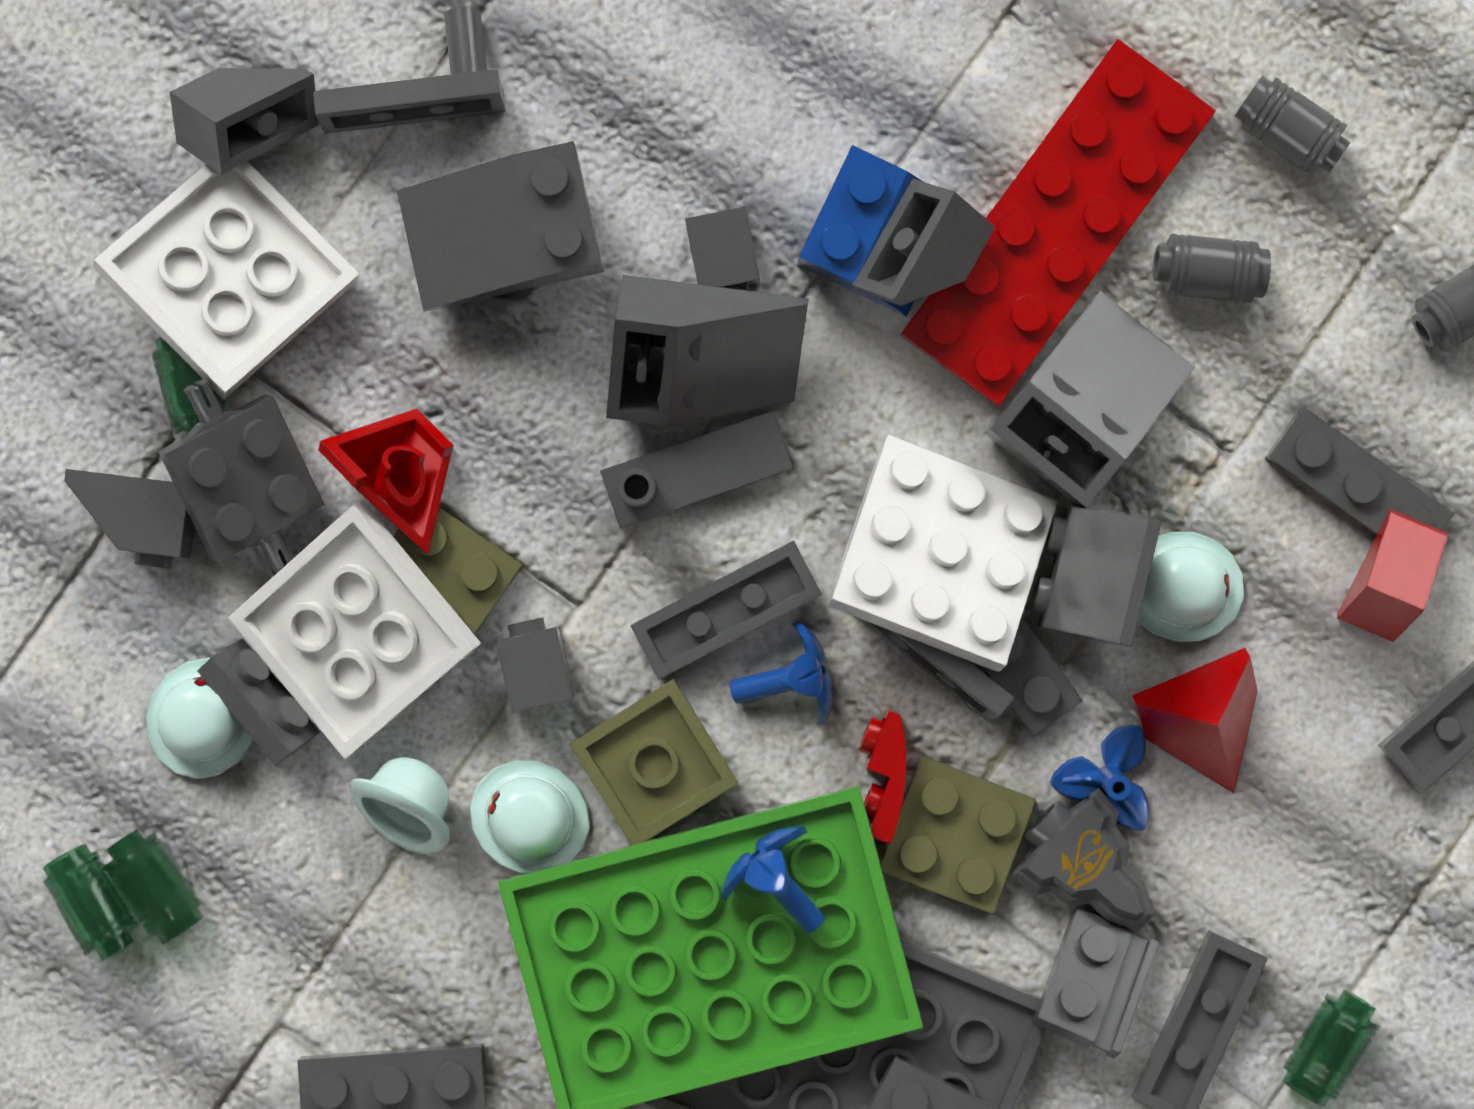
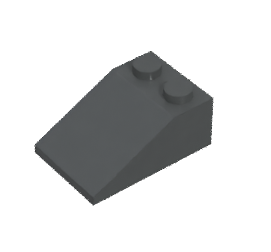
(500, 227)
(1096, 574)

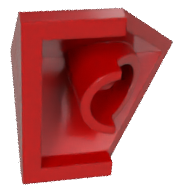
(397, 468)
(1203, 716)

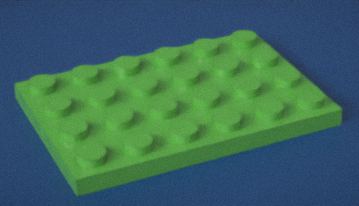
(668, 988)

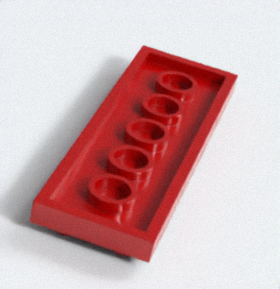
(1060, 222)

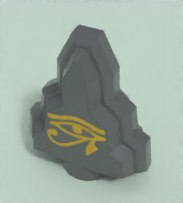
(1085, 861)

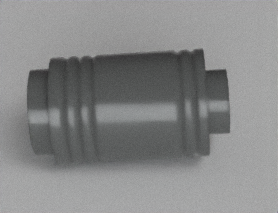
(1293, 126)
(1212, 268)
(1447, 312)

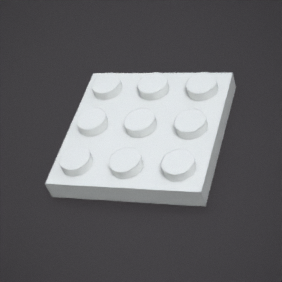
(226, 273)
(943, 553)
(354, 629)

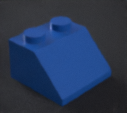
(854, 219)

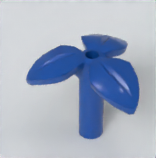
(803, 676)
(1120, 752)
(768, 874)

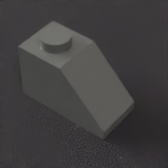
(242, 113)
(924, 245)
(136, 515)

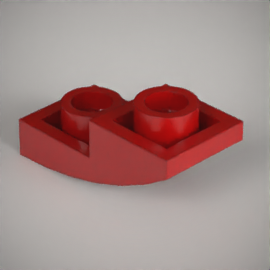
(886, 754)

